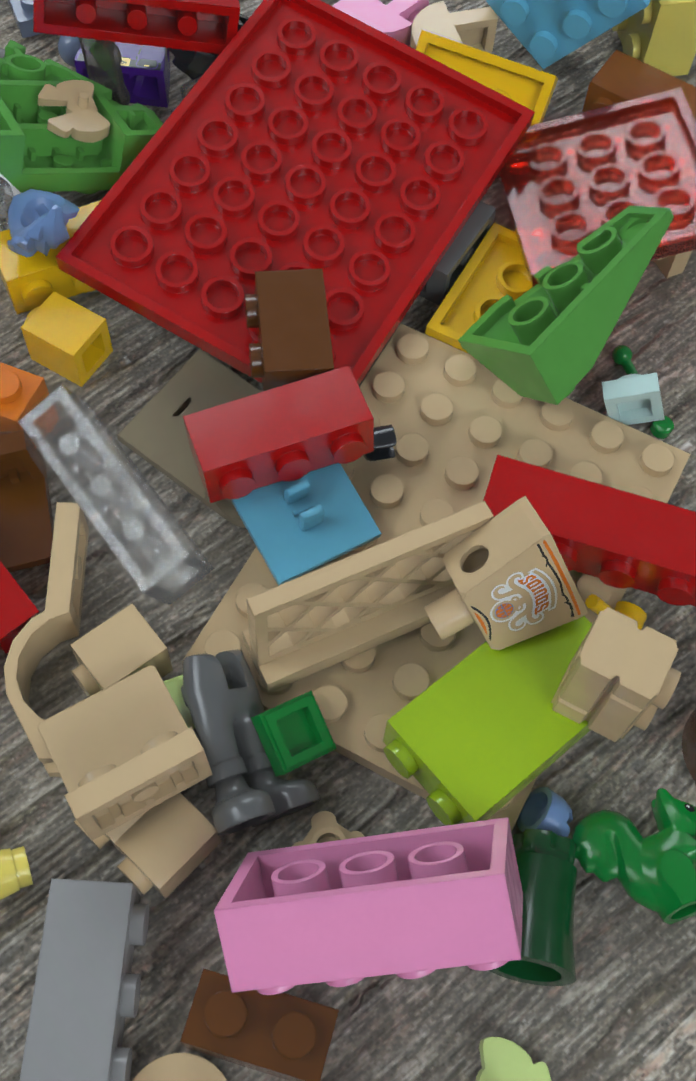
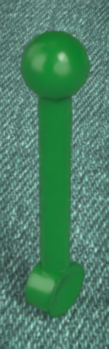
(622, 355)

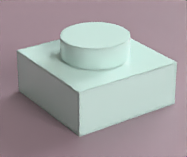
(633, 399)

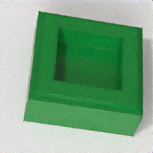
(293, 733)

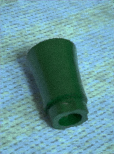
(548, 909)

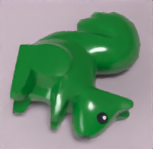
(651, 869)

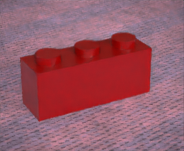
(280, 434)

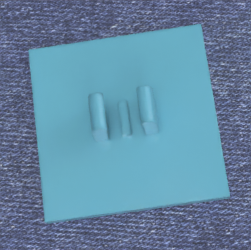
(306, 521)

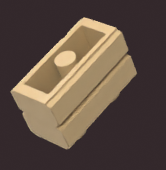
(618, 676)

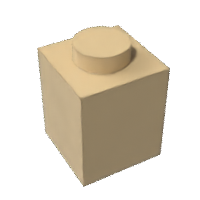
(117, 651)

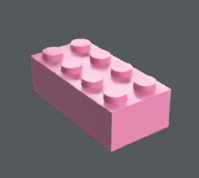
(373, 908)

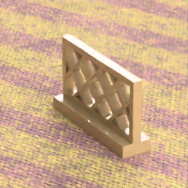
(354, 601)

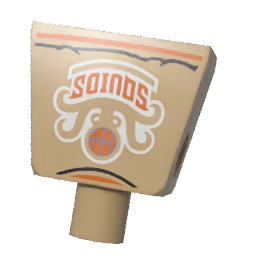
(507, 581)

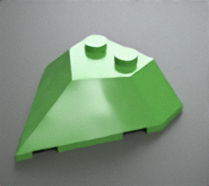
(46, 162)

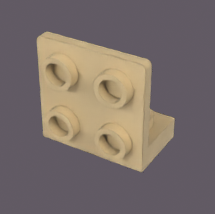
(123, 752)

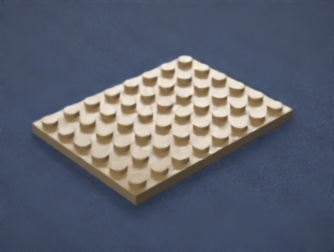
(448, 431)

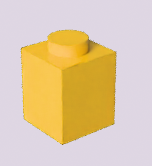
(67, 338)

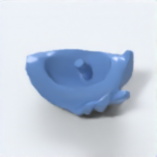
(38, 222)

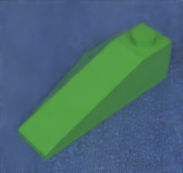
(561, 324)

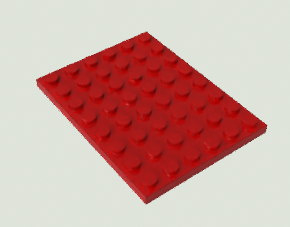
(299, 155)

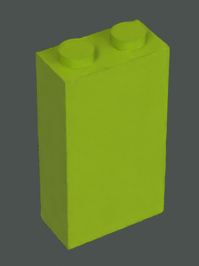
(487, 725)

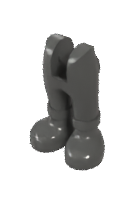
(221, 705)

